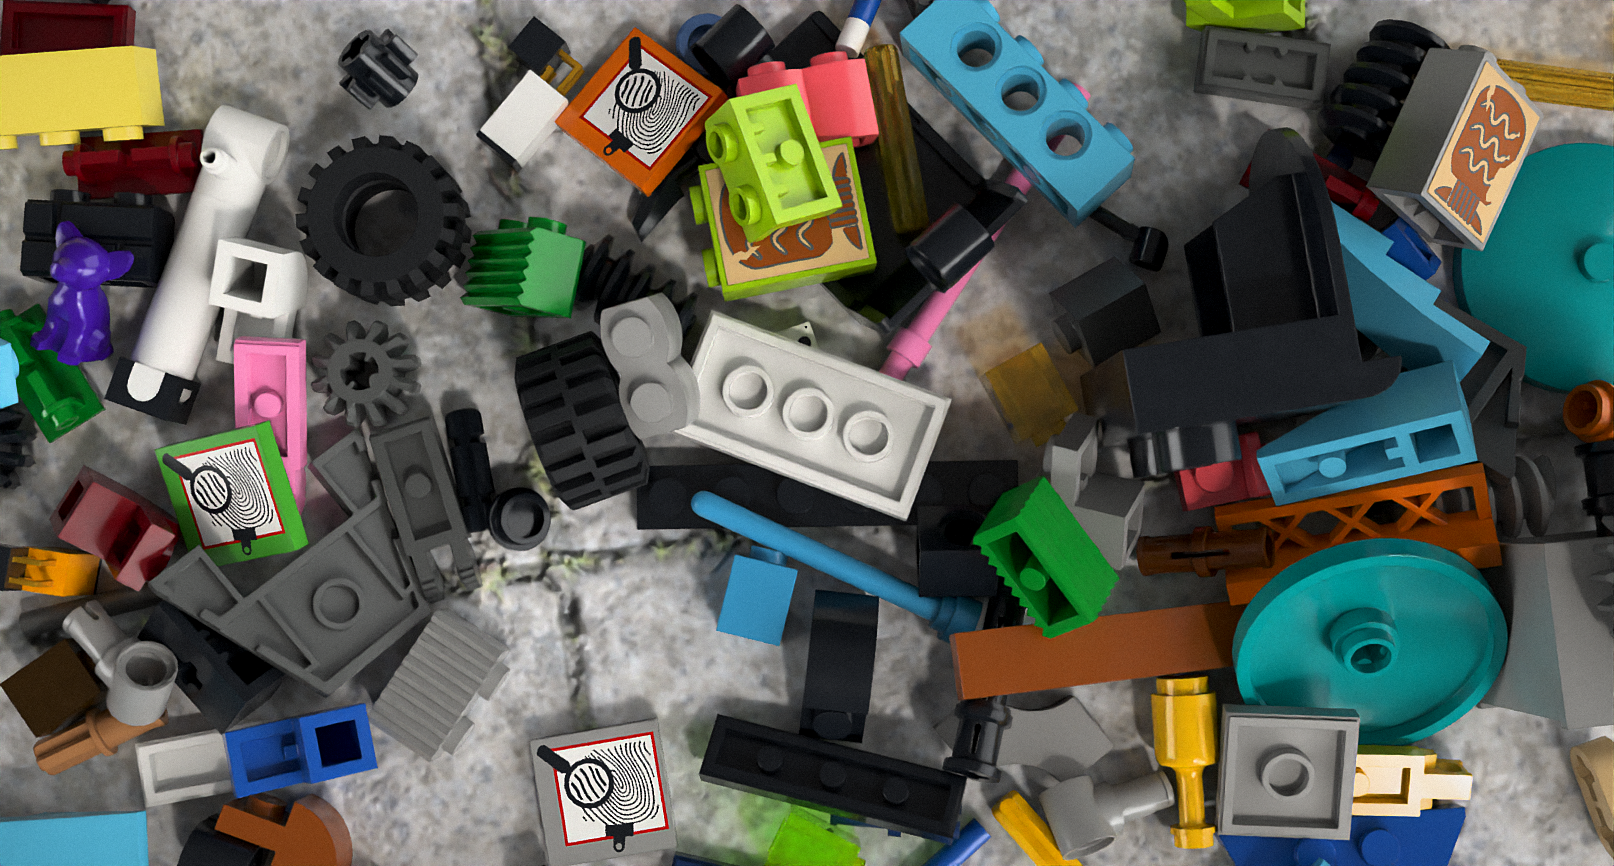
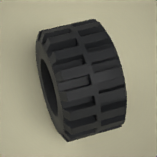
(344, 190)
(579, 422)

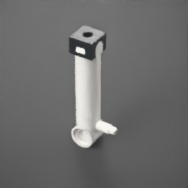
(238, 161)

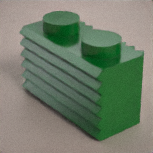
(525, 269)
(1046, 558)

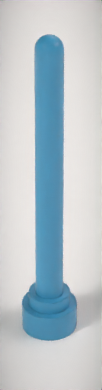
(944, 614)

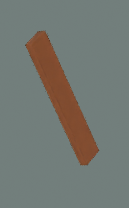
(1100, 652)

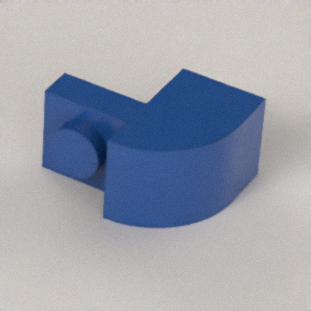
(300, 750)

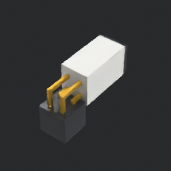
(532, 107)

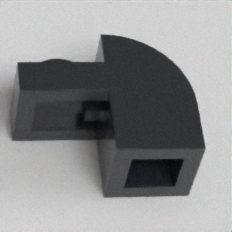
(839, 666)

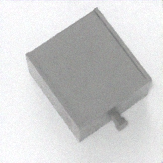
(1557, 637)

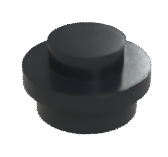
(518, 519)

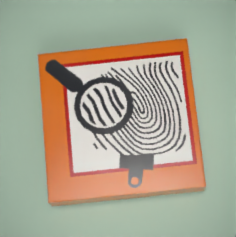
(641, 111)

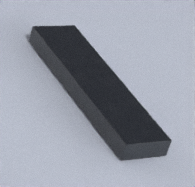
(834, 779)

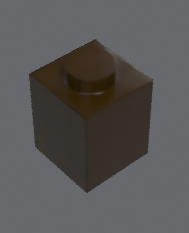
(56, 688)

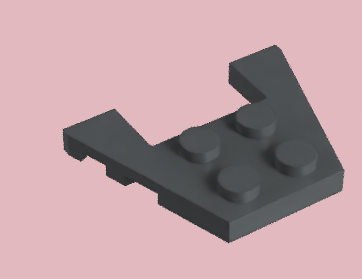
(329, 605)

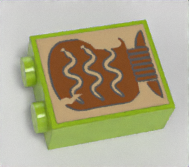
(790, 256)

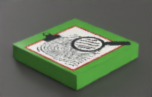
(232, 494)

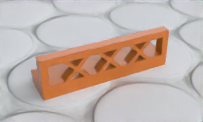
(1464, 533)

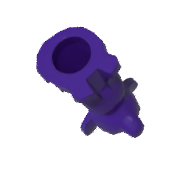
(78, 307)

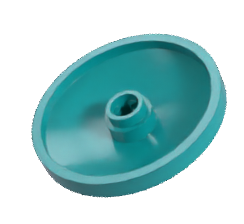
(1551, 267)
(1375, 630)

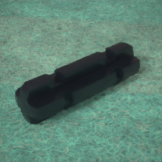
(470, 466)

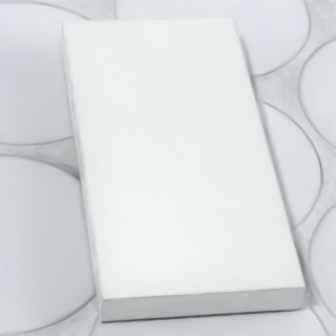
(813, 415)

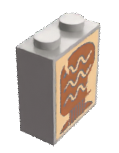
(1456, 147)

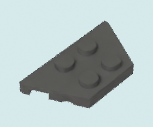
(1489, 391)

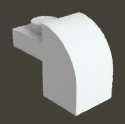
(258, 289)

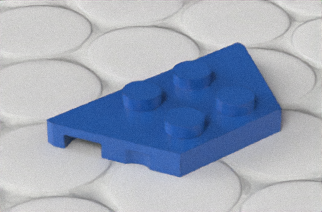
(1372, 842)

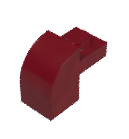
(117, 527)

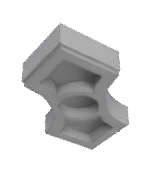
(1051, 738)

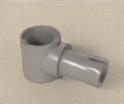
(121, 662)
(1090, 814)

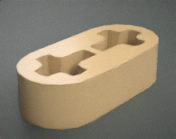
(1595, 775)

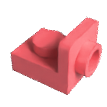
(1224, 481)

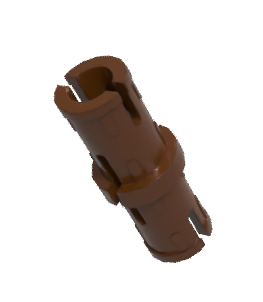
(1247, 550)

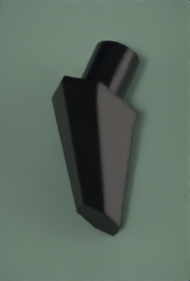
(653, 208)

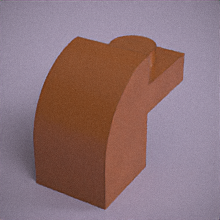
(304, 837)

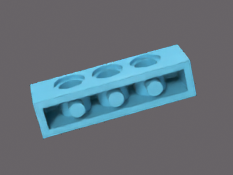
(1069, 183)

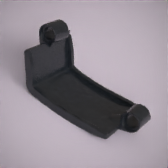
(959, 202)

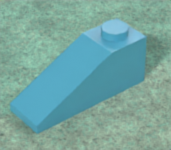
(1386, 437)

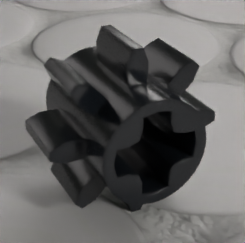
(378, 69)

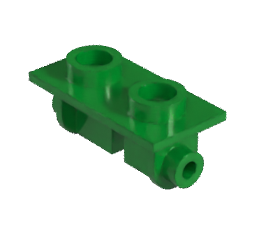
(51, 390)

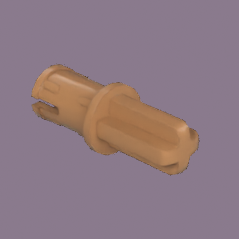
(86, 739)

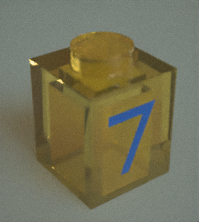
(1029, 396)

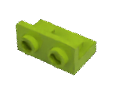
(771, 161)

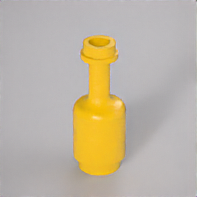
(1187, 742)

